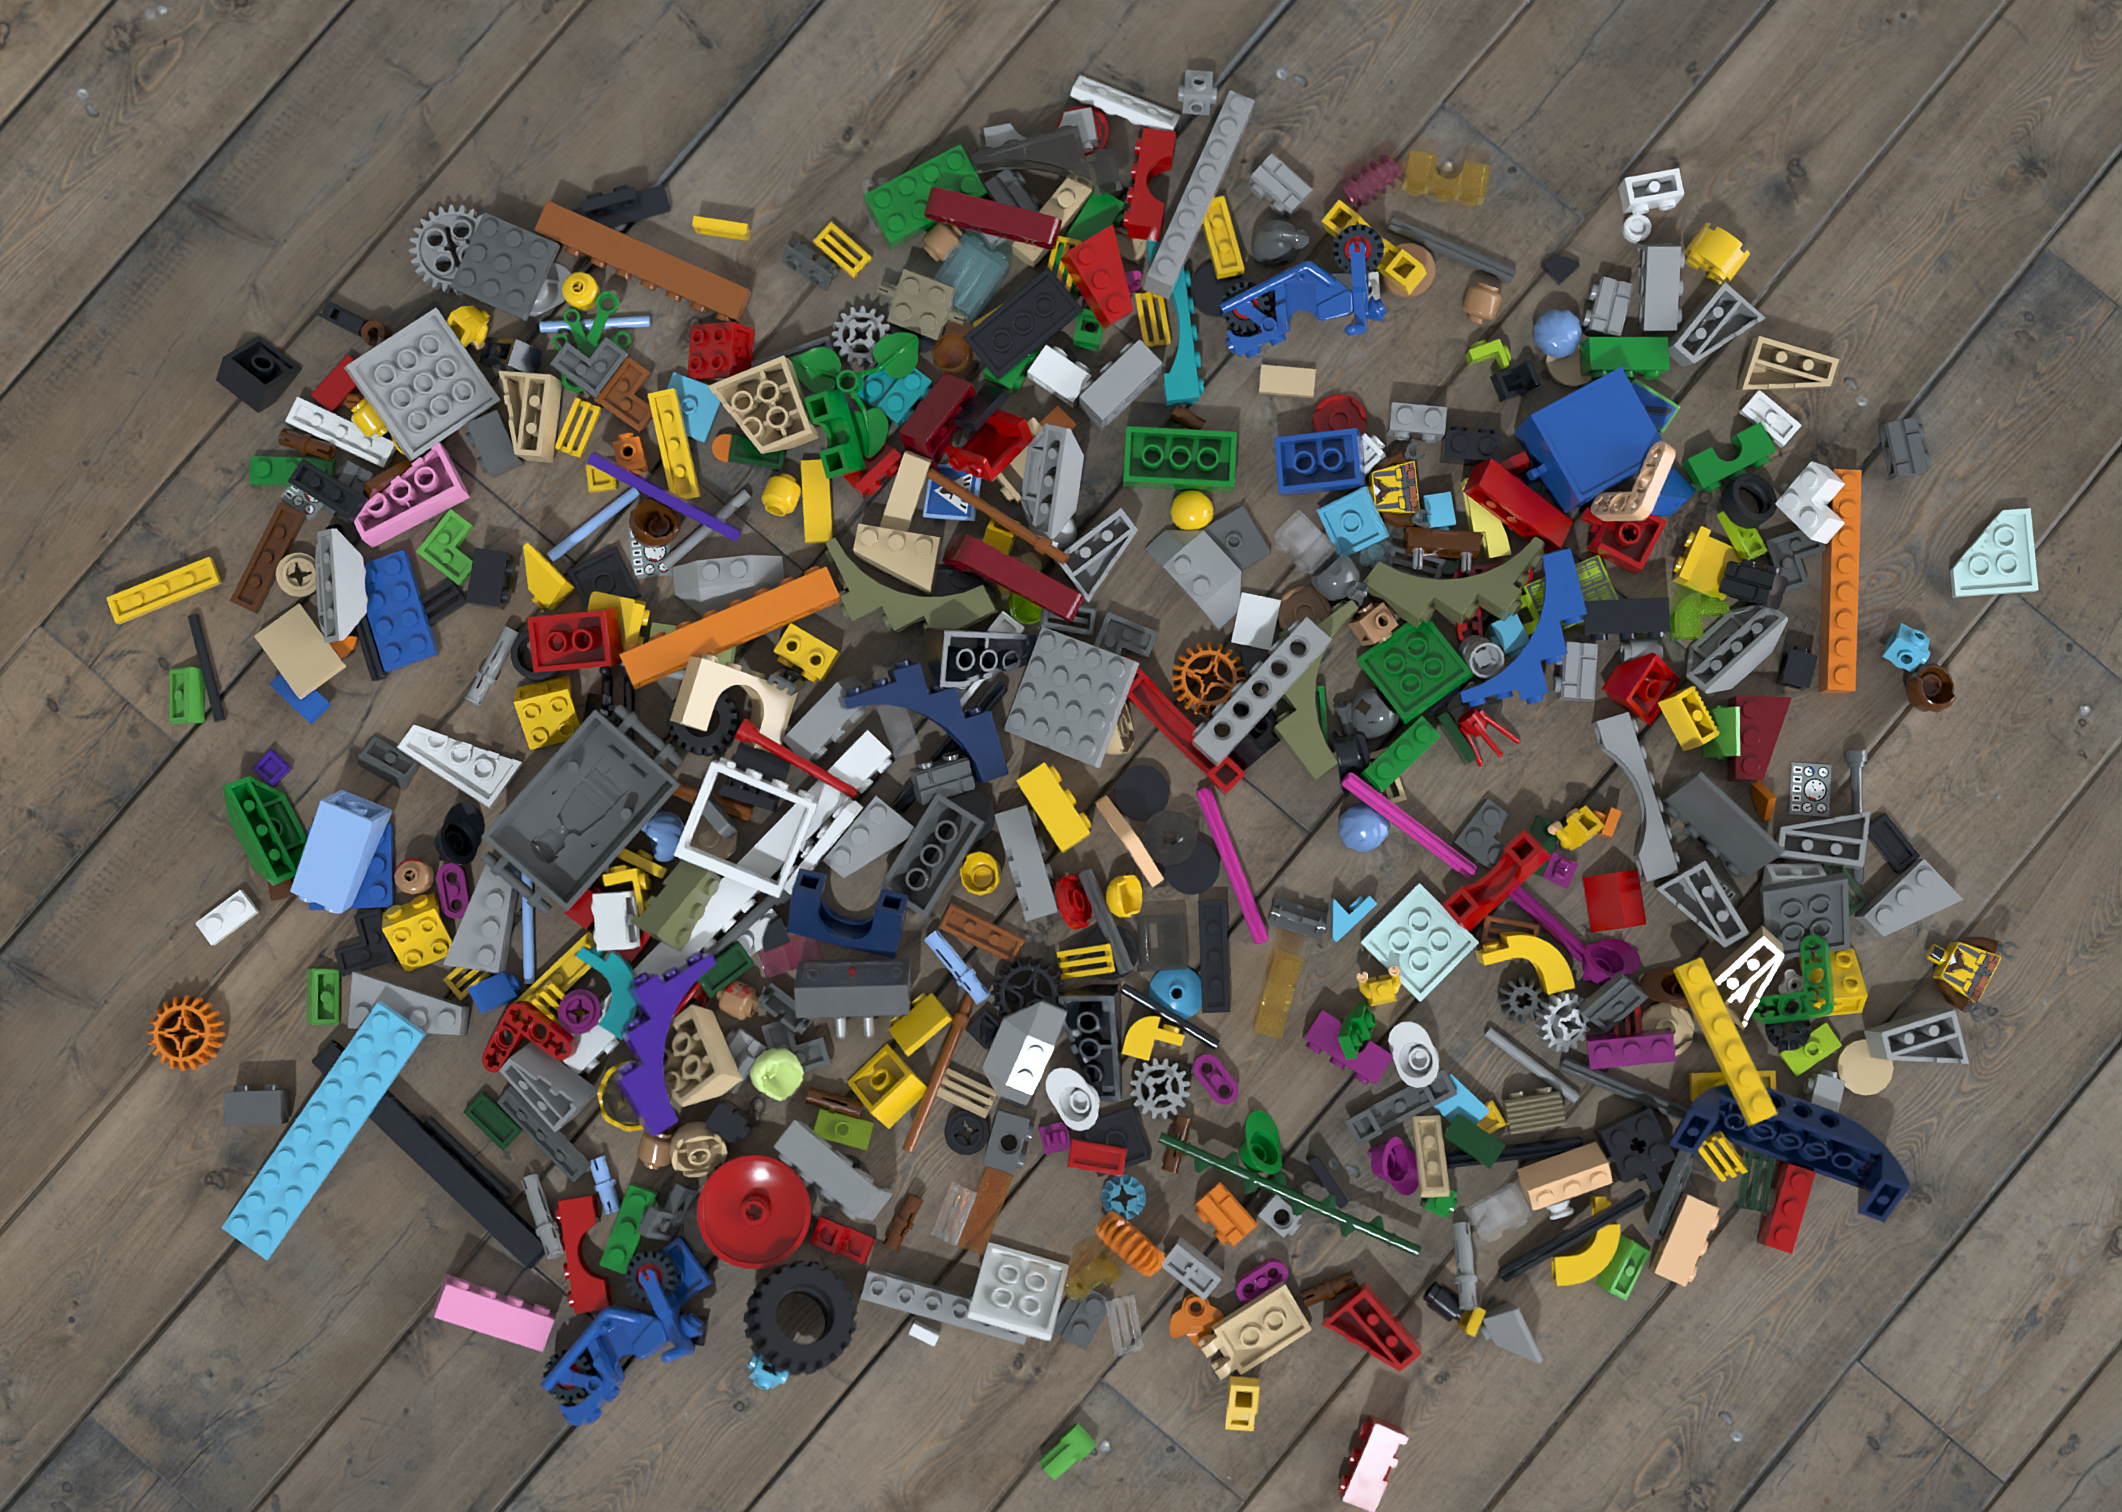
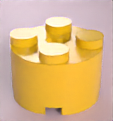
(1716, 254)

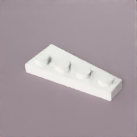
(469, 768)

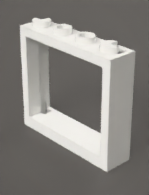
(728, 868)

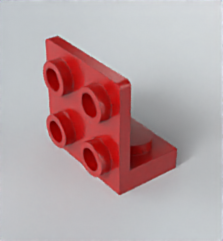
(719, 350)

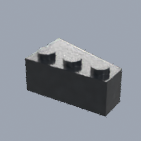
(1627, 618)

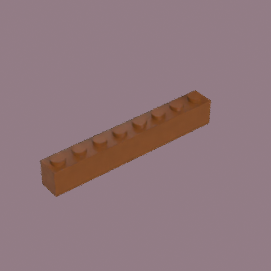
(643, 262)

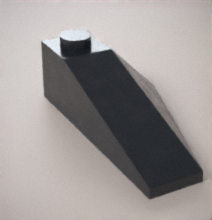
(967, 656)
(1095, 1035)

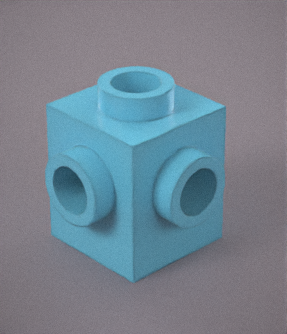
(1907, 648)
(762, 1378)

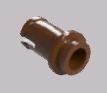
(1187, 418)

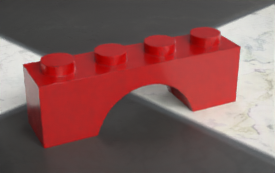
(1155, 156)
(1478, 899)
(588, 1289)

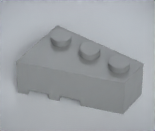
(1712, 323)
(1919, 1037)

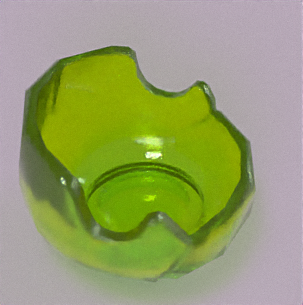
(1023, 610)

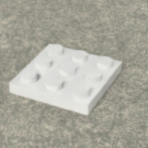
(1018, 1291)

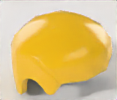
(1192, 510)
(980, 873)
(1124, 896)

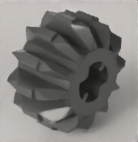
(1520, 990)

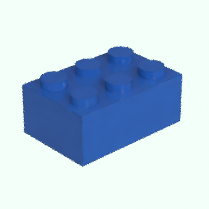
(1319, 462)

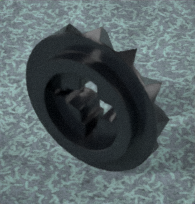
(1791, 1041)
(959, 1143)

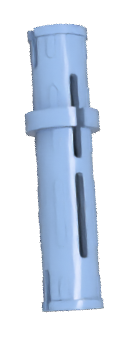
(964, 975)

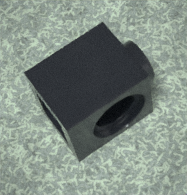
(1796, 668)

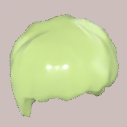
(777, 1073)

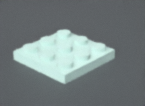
(1420, 941)

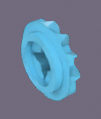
(1131, 1186)

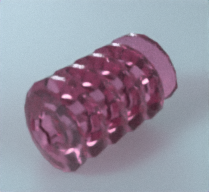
(1370, 180)

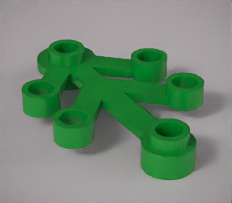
(589, 345)

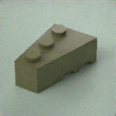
(679, 905)

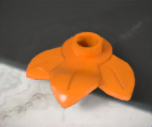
(1194, 1323)

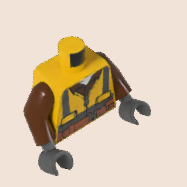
(1396, 490)
(1966, 970)

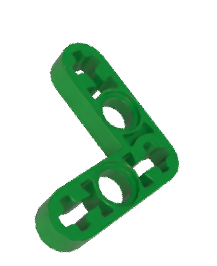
(1807, 997)

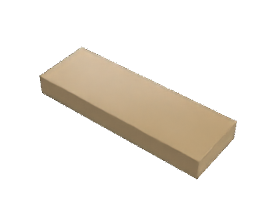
(906, 492)
(1430, 1156)

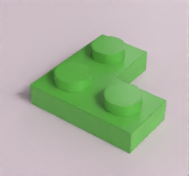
(442, 546)

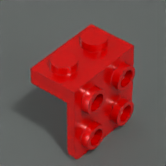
(878, 468)

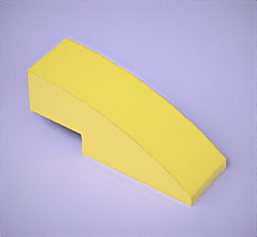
(1480, 520)

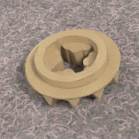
(287, 566)

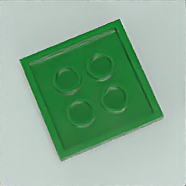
(1414, 668)

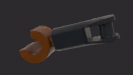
(356, 323)

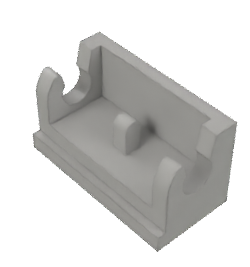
(1192, 1268)

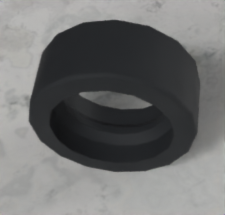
(1762, 493)
(518, 663)

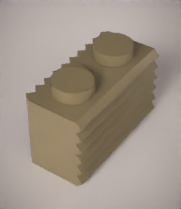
(1533, 1111)

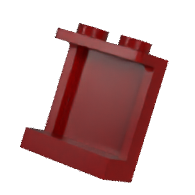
(992, 446)

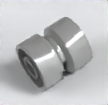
(1481, 656)

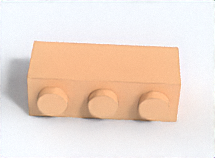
(1564, 1176)
(1685, 1240)

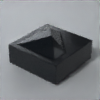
(984, 1029)

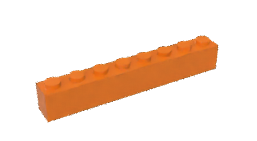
(1840, 591)
(730, 627)

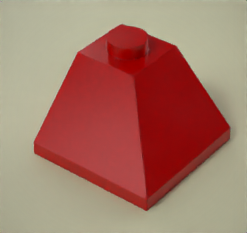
(1641, 685)

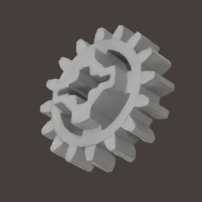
(854, 344)
(1559, 1034)
(1149, 1103)

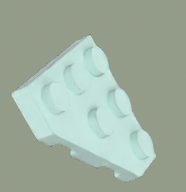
(1999, 558)

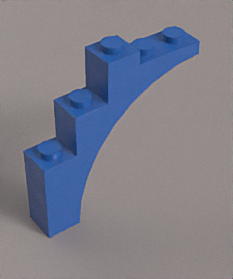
(1561, 603)

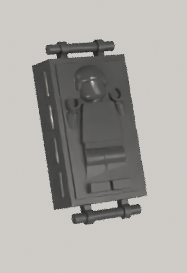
(581, 809)

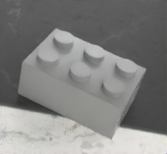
(1119, 384)

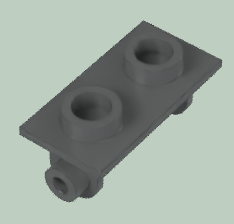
(799, 258)
(1298, 919)
(781, 1003)

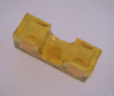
(1422, 178)
(1278, 994)

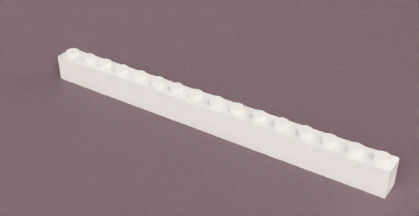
(732, 897)

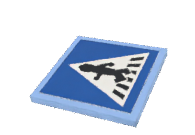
(944, 504)

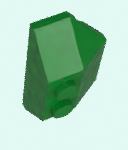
(265, 828)

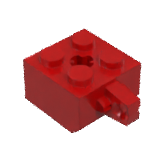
(1610, 542)

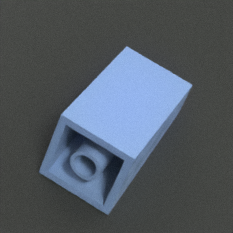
(339, 850)

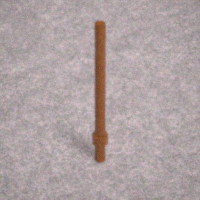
(1041, 544)
(960, 1022)

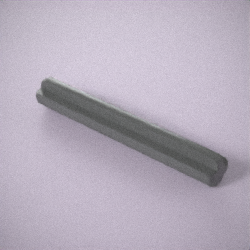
(1105, 920)

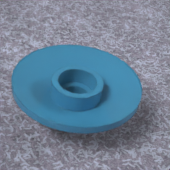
(1187, 981)

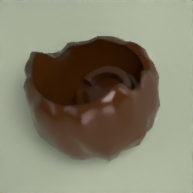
(654, 523)
(1930, 688)

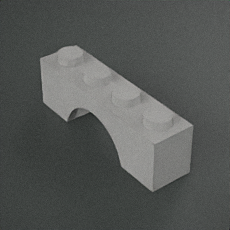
(1084, 118)

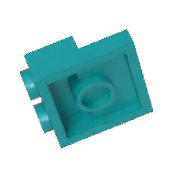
(895, 396)

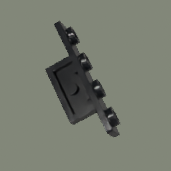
(624, 205)

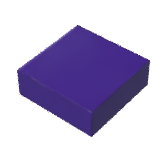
(272, 768)

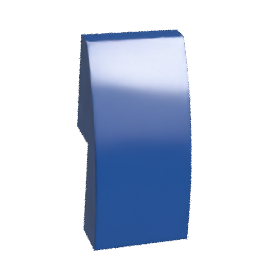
(310, 707)

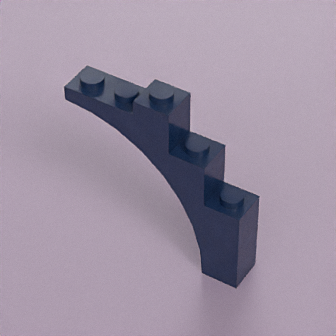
(972, 732)

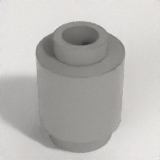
(1639, 647)

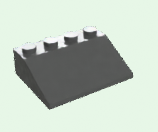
(1720, 825)

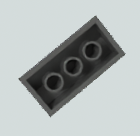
(933, 854)

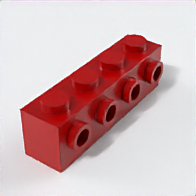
(1517, 505)

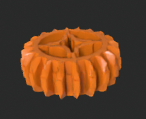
(1196, 675)
(185, 1043)
(1130, 1244)

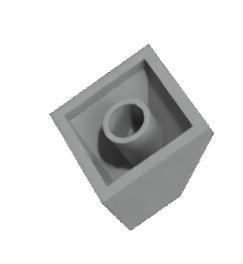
(1509, 1331)

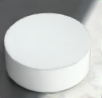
(1636, 228)

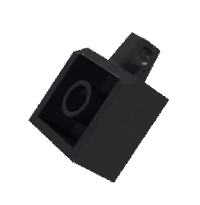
(1651, 1152)

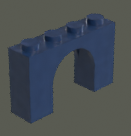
(816, 920)

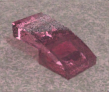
(786, 957)

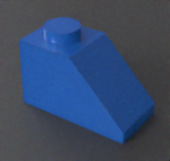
(495, 992)

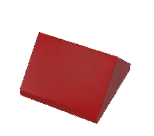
(1614, 901)

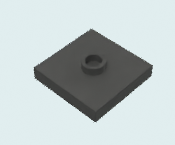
(1238, 538)

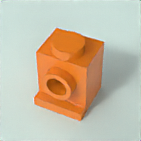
(637, 461)

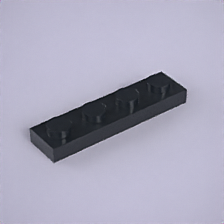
(1214, 956)

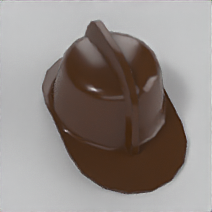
(1663, 986)

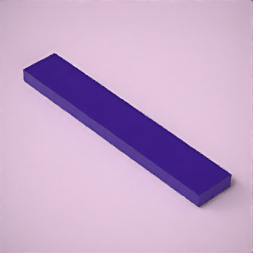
(664, 496)

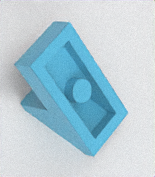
(1342, 921)

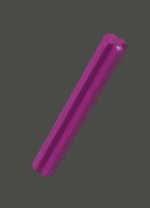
(1548, 923)

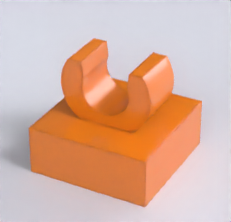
(1609, 820)

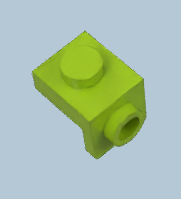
(1482, 351)

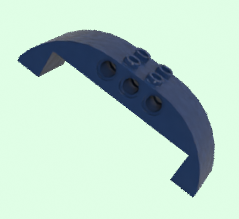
(1803, 1137)

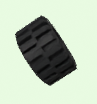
(716, 741)

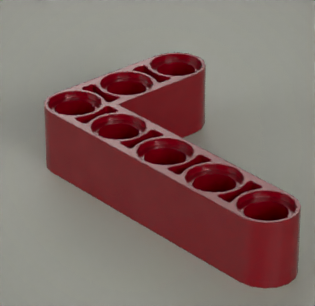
(974, 555)

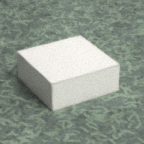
(924, 1333)

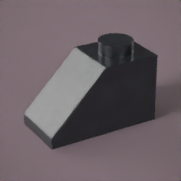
(510, 355)

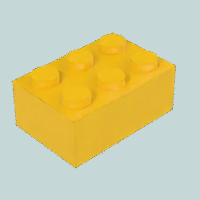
(1055, 807)

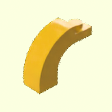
(1548, 962)
(1592, 1257)

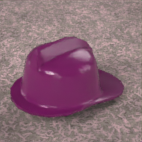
(1607, 958)
(1395, 1164)

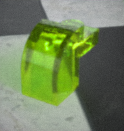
(1688, 613)

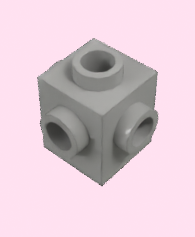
(1197, 92)

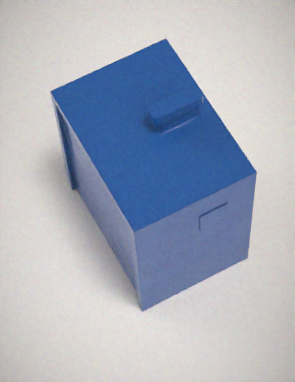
(1588, 441)

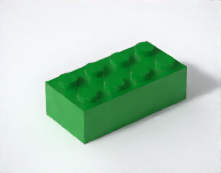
(901, 203)
(1179, 459)

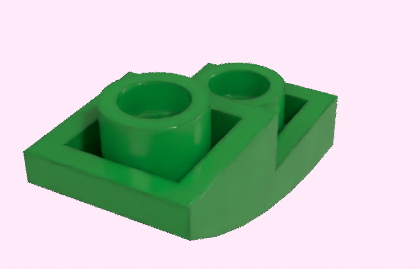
(1355, 1029)

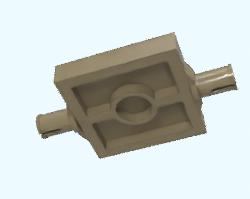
(922, 304)

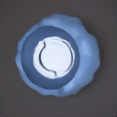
(1557, 333)
(1362, 828)
(665, 833)

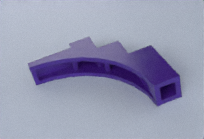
(657, 1000)

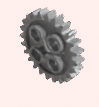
(430, 257)

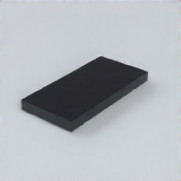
(1023, 324)

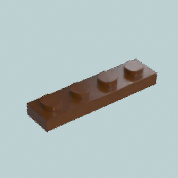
(269, 552)

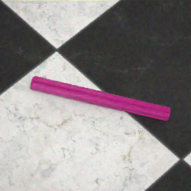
(1408, 825)
(1232, 865)

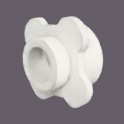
(1786, 983)

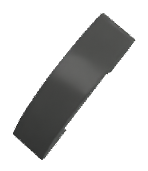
(1398, 1108)

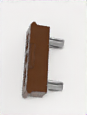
(1442, 543)

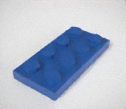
(397, 612)

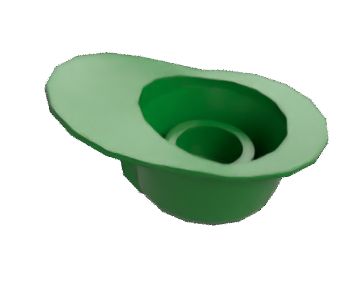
(1261, 1146)

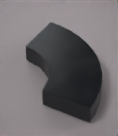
(955, 582)

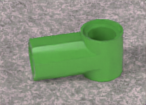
(1073, 1446)

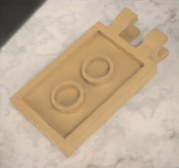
(1255, 1331)

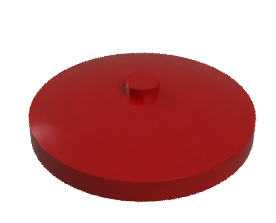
(754, 1211)

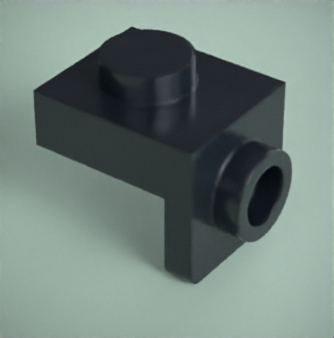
(1515, 381)

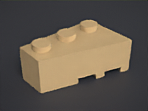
(1784, 366)
(533, 413)
(900, 554)
(1747, 973)

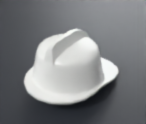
(1413, 1054)
(1073, 1098)

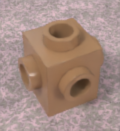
(1373, 623)

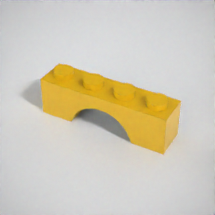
(1396, 263)

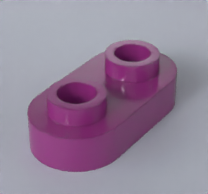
(452, 891)
(1215, 1078)
(1260, 1279)

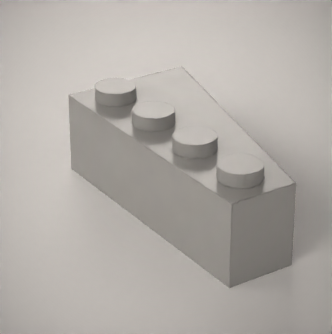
(1026, 862)
(486, 926)
(422, 1009)
(831, 1171)

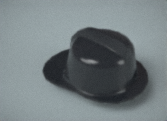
(1351, 755)
(460, 834)

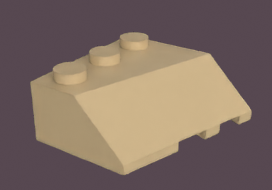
(768, 405)
(697, 1058)

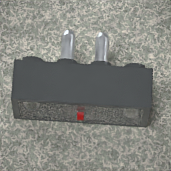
(853, 989)

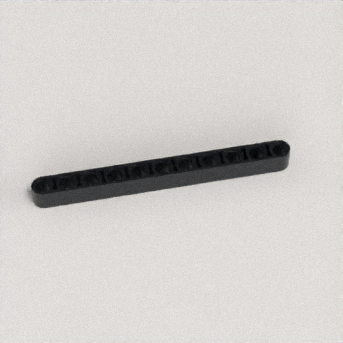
(448, 1170)

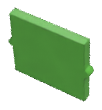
(1728, 740)

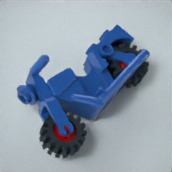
(1307, 288)
(622, 1332)

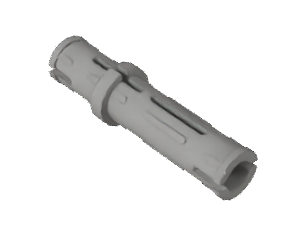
(491, 667)
(544, 1222)
(1464, 1262)

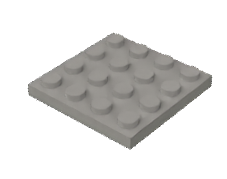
(422, 384)
(1071, 697)

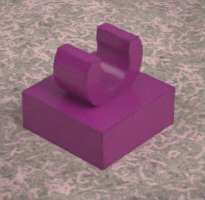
(1560, 870)
(1055, 1137)

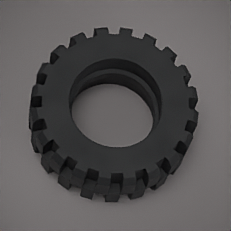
(829, 1295)

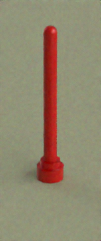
(750, 733)

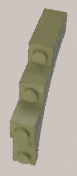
(1458, 599)
(903, 609)
(1301, 729)

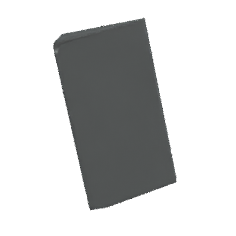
(388, 763)

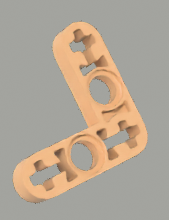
(1641, 500)
(1130, 840)

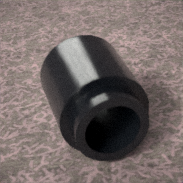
(1443, 1301)

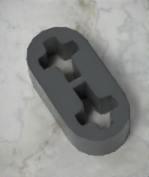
(719, 818)

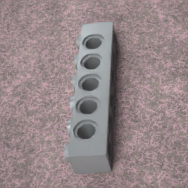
(1218, 748)
(929, 1302)

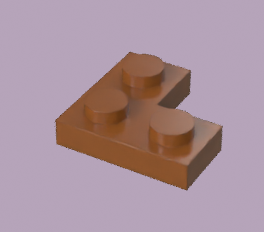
(621, 398)

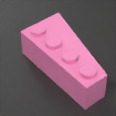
(412, 498)
(493, 1313)

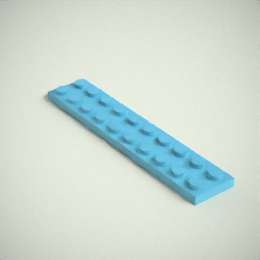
(324, 1130)

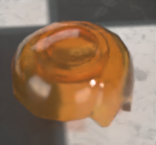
(952, 353)

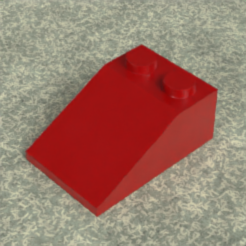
(575, 640)

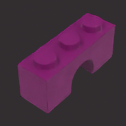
(1323, 1036)
(1639, 1049)

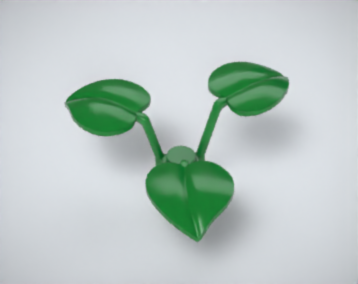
(819, 370)

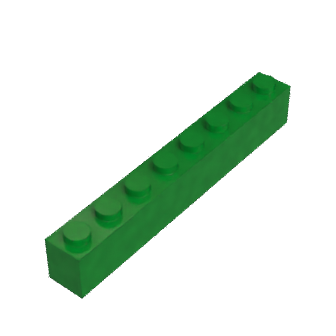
(1095, 216)

